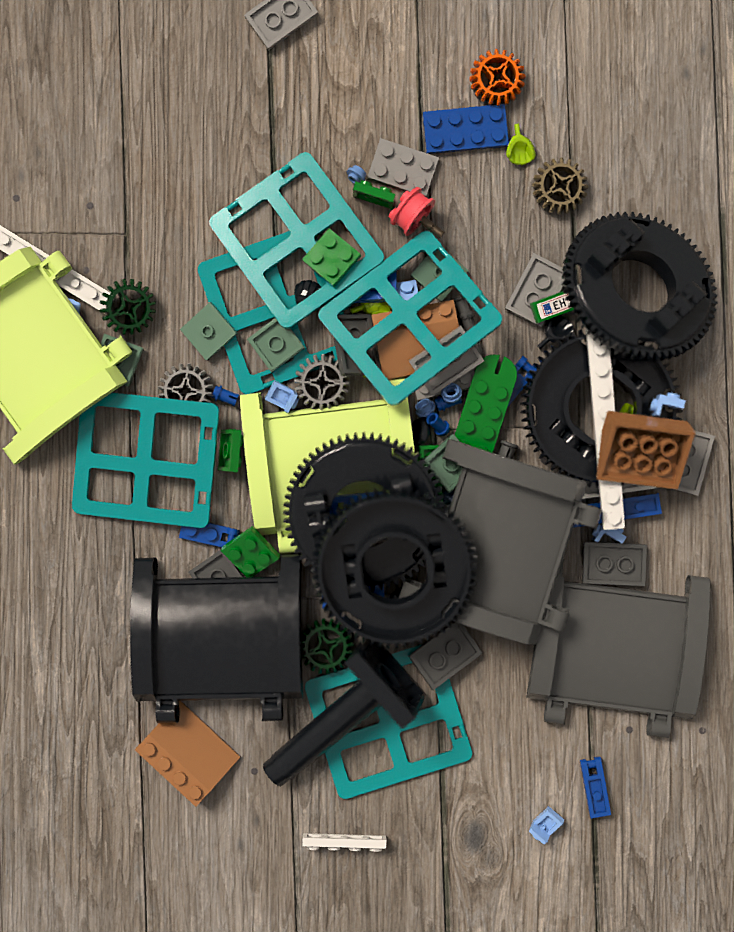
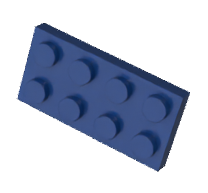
(465, 129)

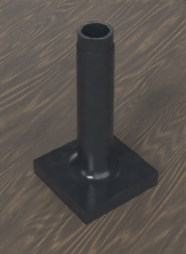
(380, 684)

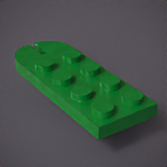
(486, 403)

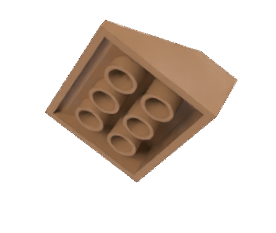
(402, 345)
(643, 450)
(188, 755)

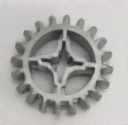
(186, 381)
(308, 381)

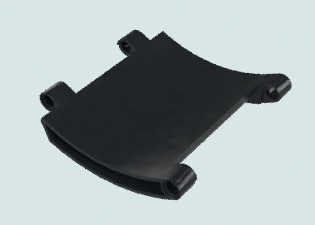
(216, 638)

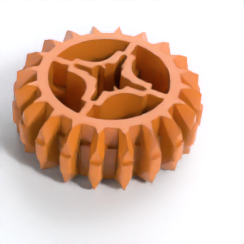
(506, 62)

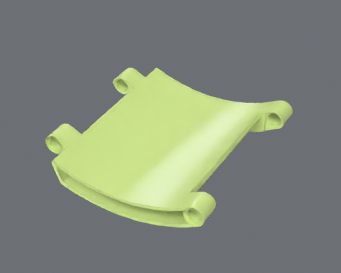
(47, 353)
(281, 441)

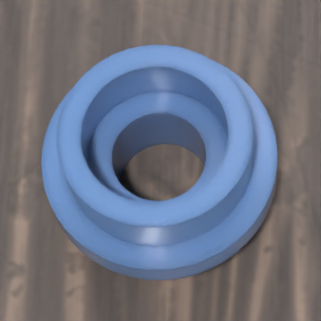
(356, 174)
(451, 388)
(424, 407)

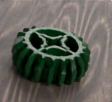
(119, 310)
(314, 651)

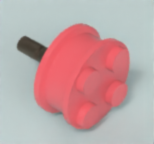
(414, 212)

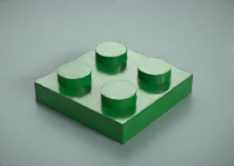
(382, 197)
(331, 257)
(229, 450)
(250, 552)

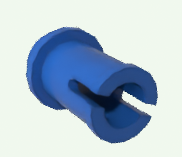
(225, 395)
(442, 405)
(440, 426)

